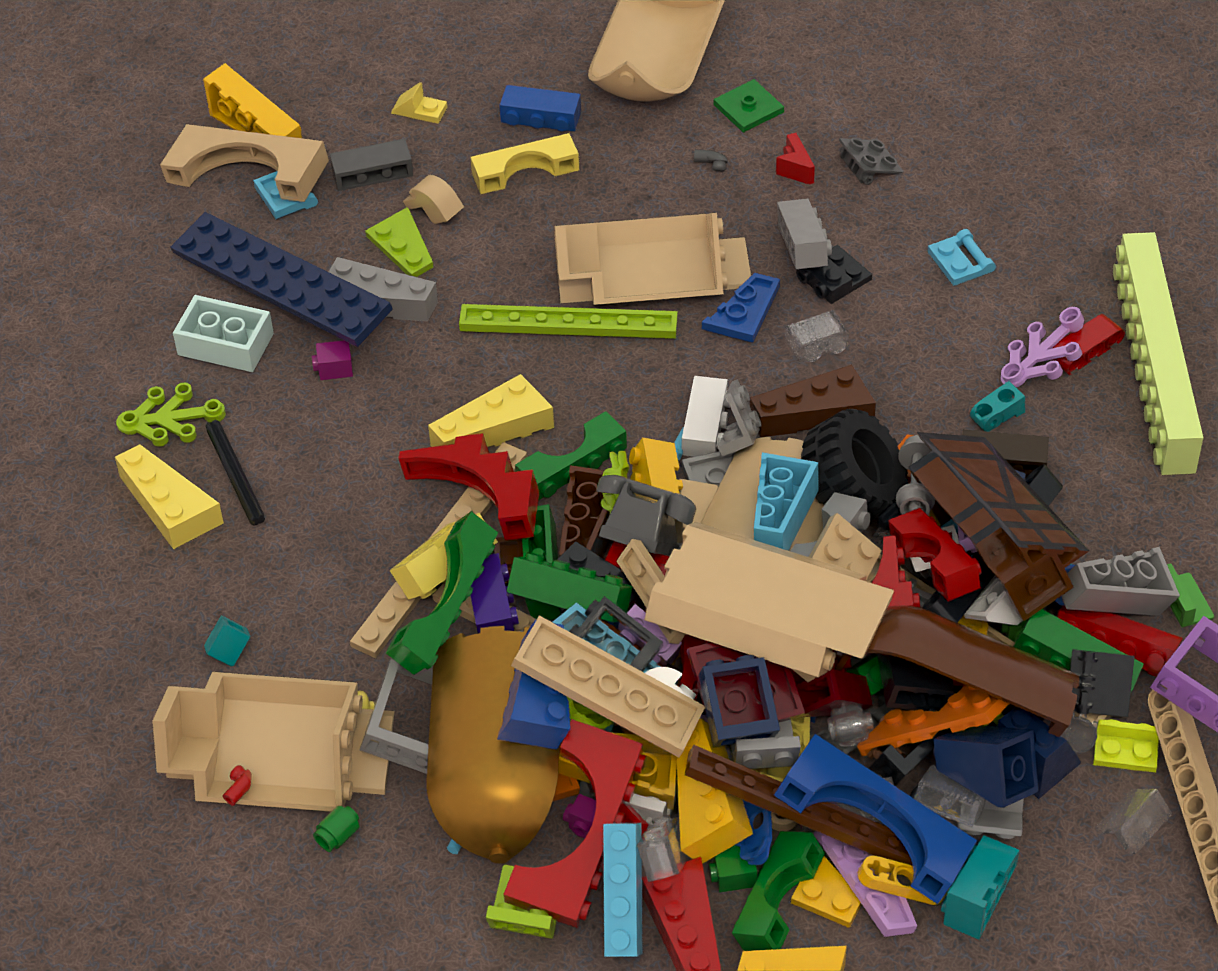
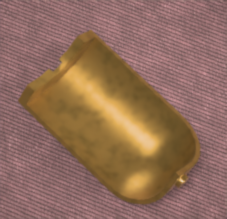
(479, 787)

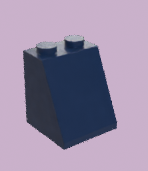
(1053, 753)
(990, 762)

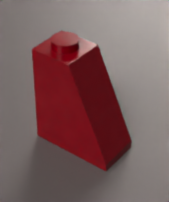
(833, 691)

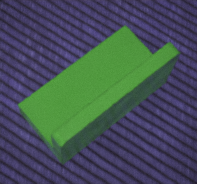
(1191, 604)

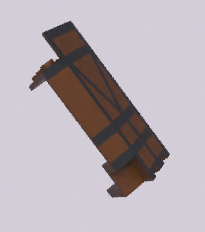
(1002, 518)

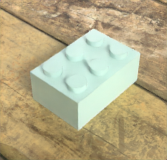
(223, 333)

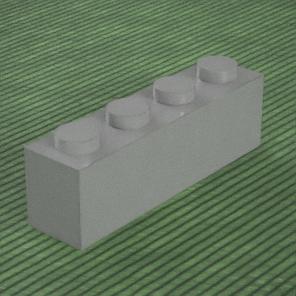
(803, 234)

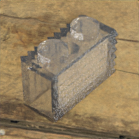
(816, 337)
(949, 798)

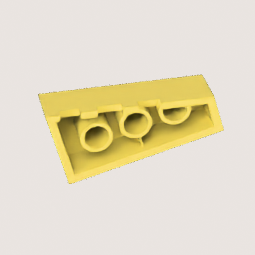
(168, 498)

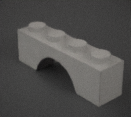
(849, 507)

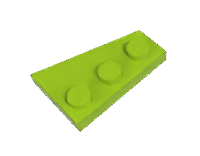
(402, 243)

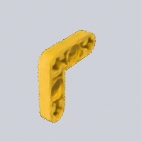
(889, 883)

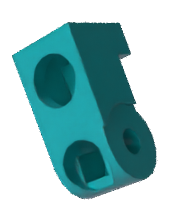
(998, 407)

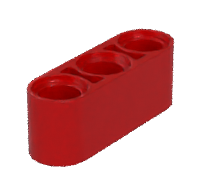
(1093, 339)

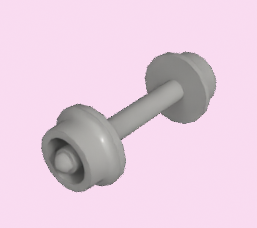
(914, 494)

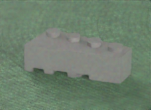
(408, 295)

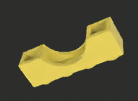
(552, 154)

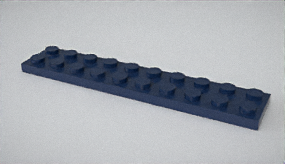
(282, 279)

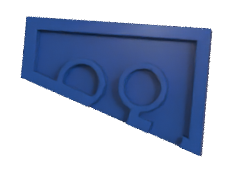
(745, 310)

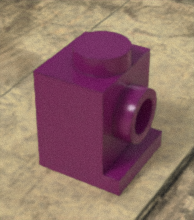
(580, 815)

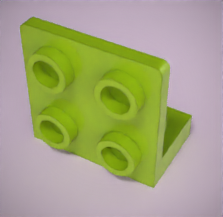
(515, 919)

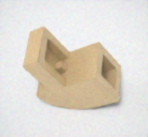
(435, 198)

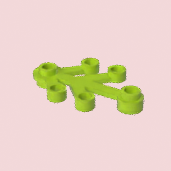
(168, 415)

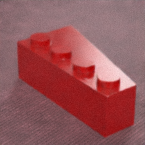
(684, 917)

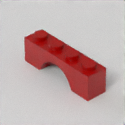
(952, 568)

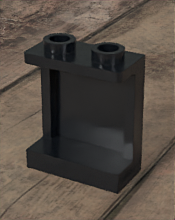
(894, 765)

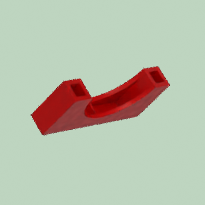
(566, 885)

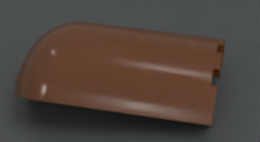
(976, 662)

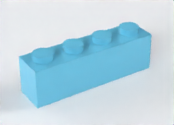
(622, 890)

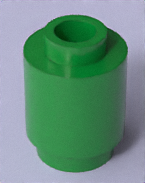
(336, 828)

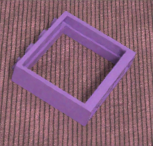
(1183, 689)

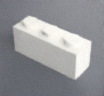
(705, 416)

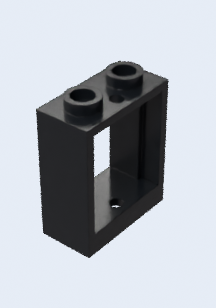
(598, 609)

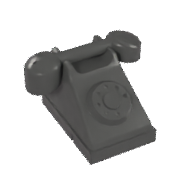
(644, 514)

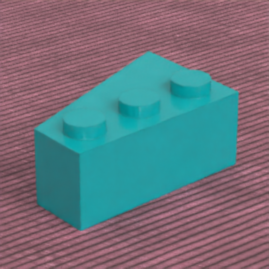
(979, 886)

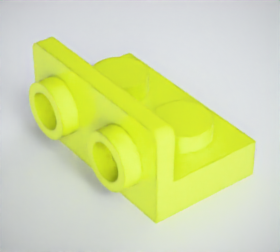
(1126, 745)

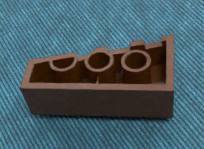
(811, 402)
(584, 512)

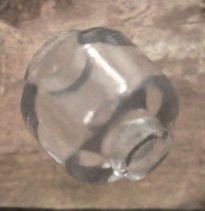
(849, 725)

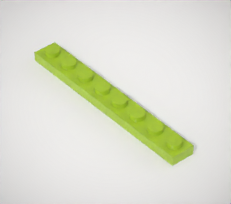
(568, 321)

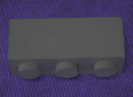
(371, 164)

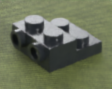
(838, 278)

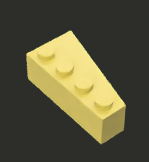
(500, 414)

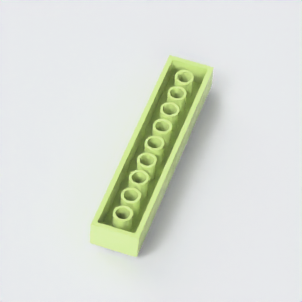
(1158, 355)

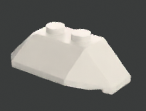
(993, 606)

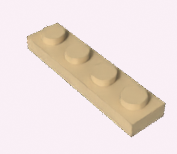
(643, 574)

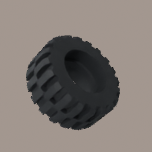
(856, 460)

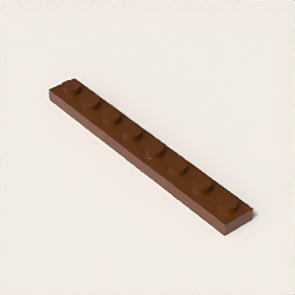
(821, 816)

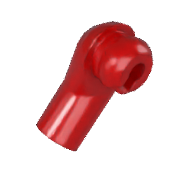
(240, 786)

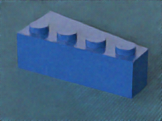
(534, 712)

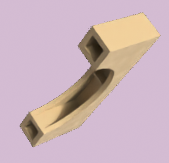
(204, 148)

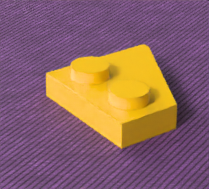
(828, 895)

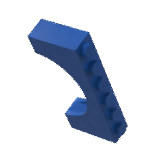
(832, 776)

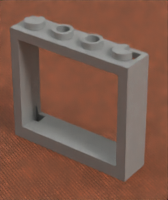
(393, 745)

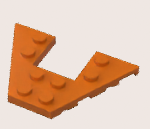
(963, 710)

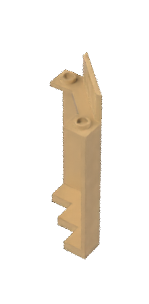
(766, 600)

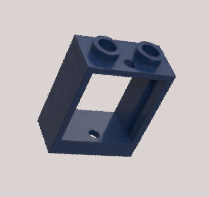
(728, 735)

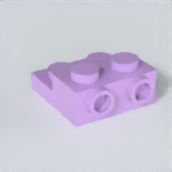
(668, 652)

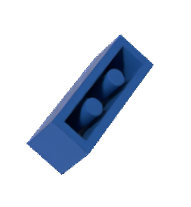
(540, 108)

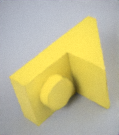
(416, 106)

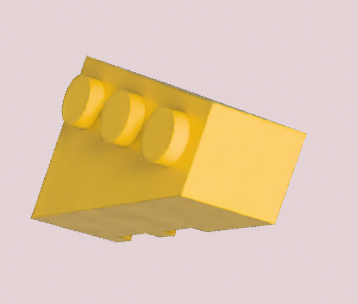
(655, 464)
(796, 959)

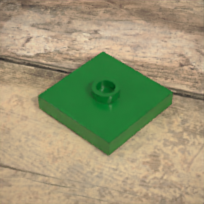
(748, 105)

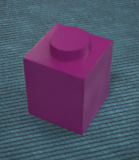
(333, 360)

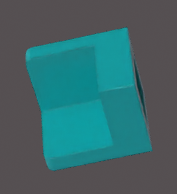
(227, 641)

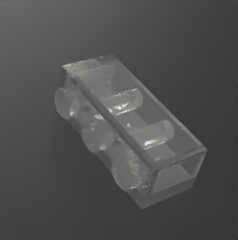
(661, 848)

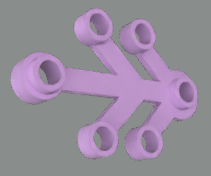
(1018, 372)

